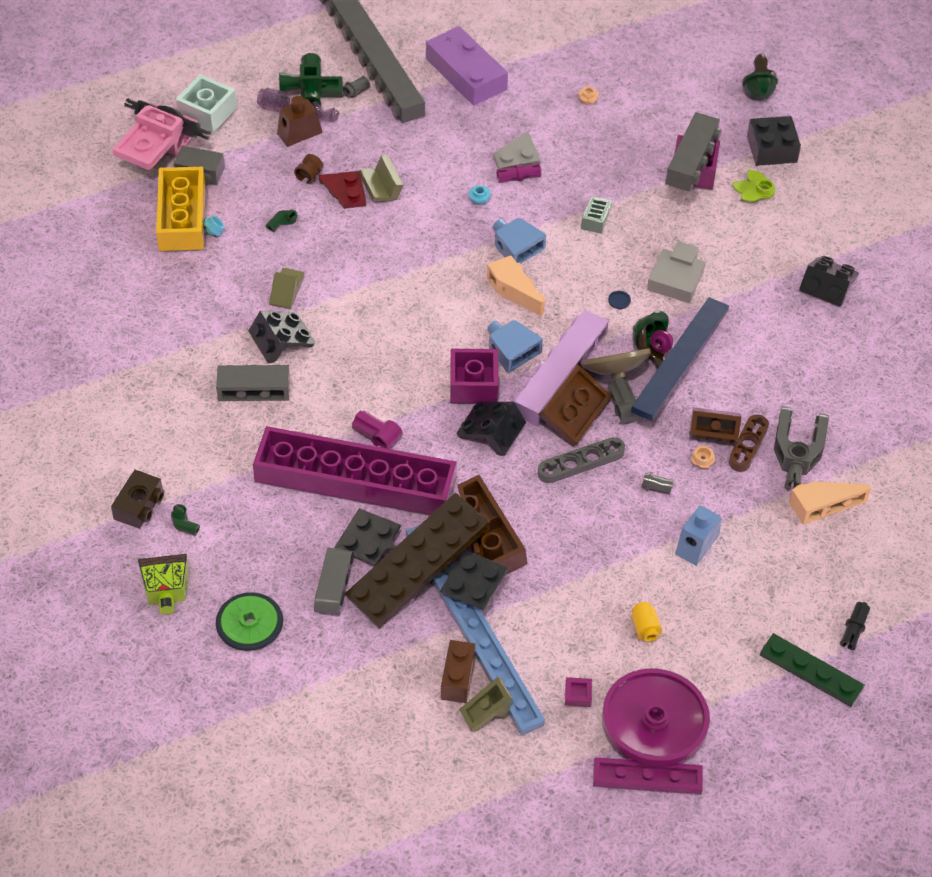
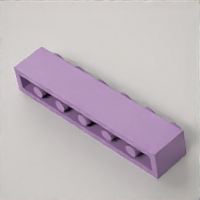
(575, 345)

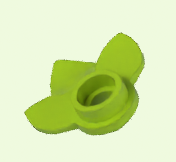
(755, 187)

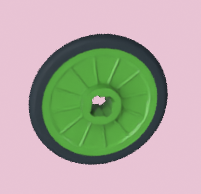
(254, 634)

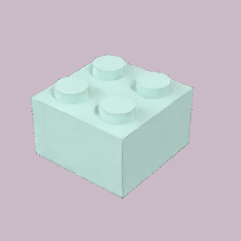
(207, 102)

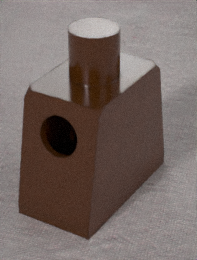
(298, 122)

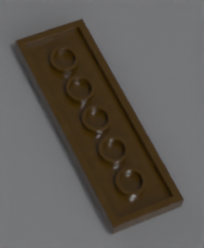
(417, 560)

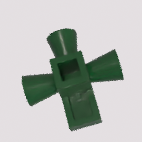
(311, 81)

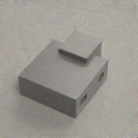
(677, 272)

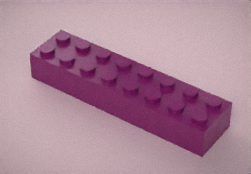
(353, 471)

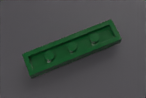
(812, 670)

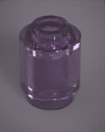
(272, 99)

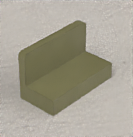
(383, 180)

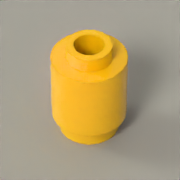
(646, 622)

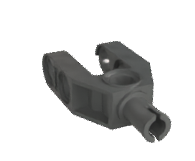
(798, 457)

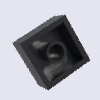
(773, 140)

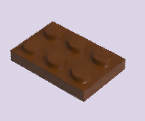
(575, 405)

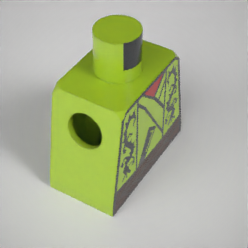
(165, 580)

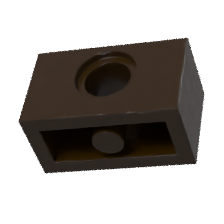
(138, 487)

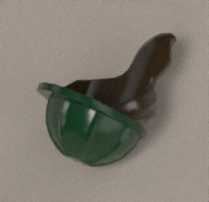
(762, 81)
(643, 331)

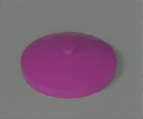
(655, 717)

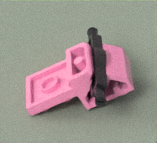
(156, 132)

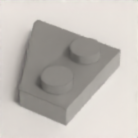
(517, 152)

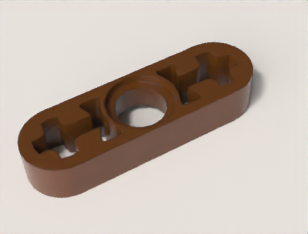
(748, 434)

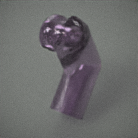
(326, 116)

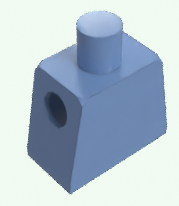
(518, 239)
(514, 344)
(702, 527)

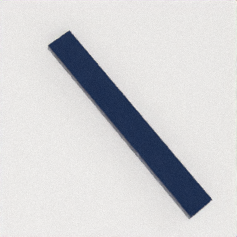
(679, 359)

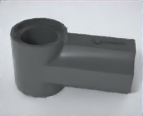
(623, 400)

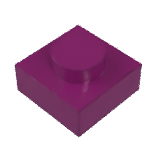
(578, 692)

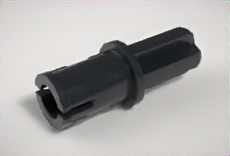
(855, 625)

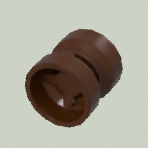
(309, 168)

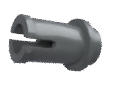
(352, 88)
(657, 483)

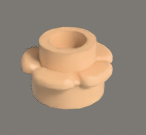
(588, 95)
(705, 452)

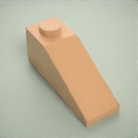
(826, 498)

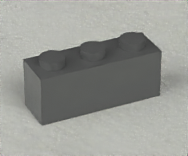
(253, 382)

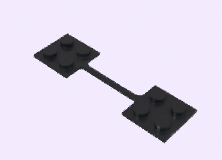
(469, 580)

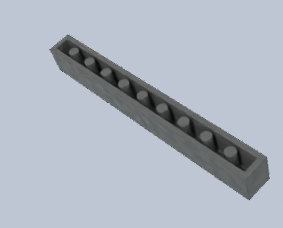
(378, 58)

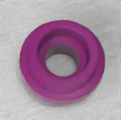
(666, 339)

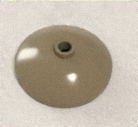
(617, 363)

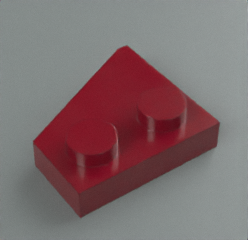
(346, 188)

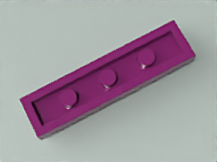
(639, 776)

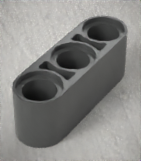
(332, 581)

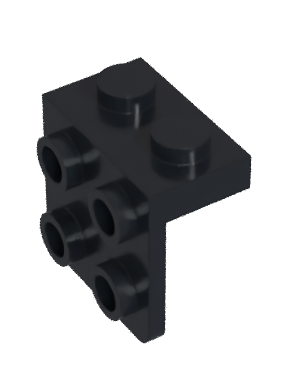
(828, 279)
(279, 329)
(493, 421)

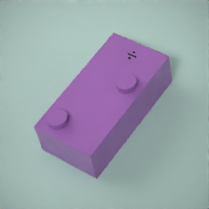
(466, 65)

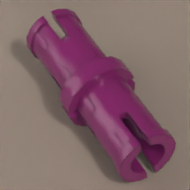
(518, 173)

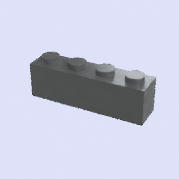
(693, 152)

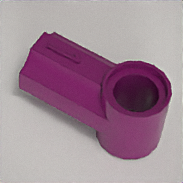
(380, 432)

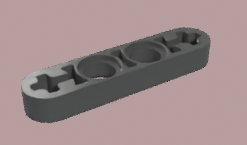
(579, 457)

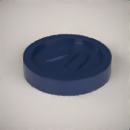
(619, 299)

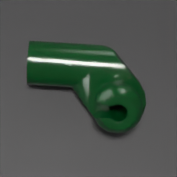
(282, 217)
(181, 521)

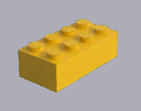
(180, 209)

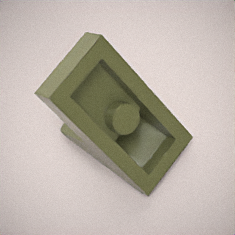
(285, 287)
(488, 703)

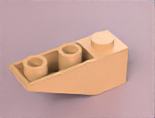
(512, 283)

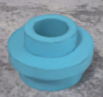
(479, 194)
(213, 225)

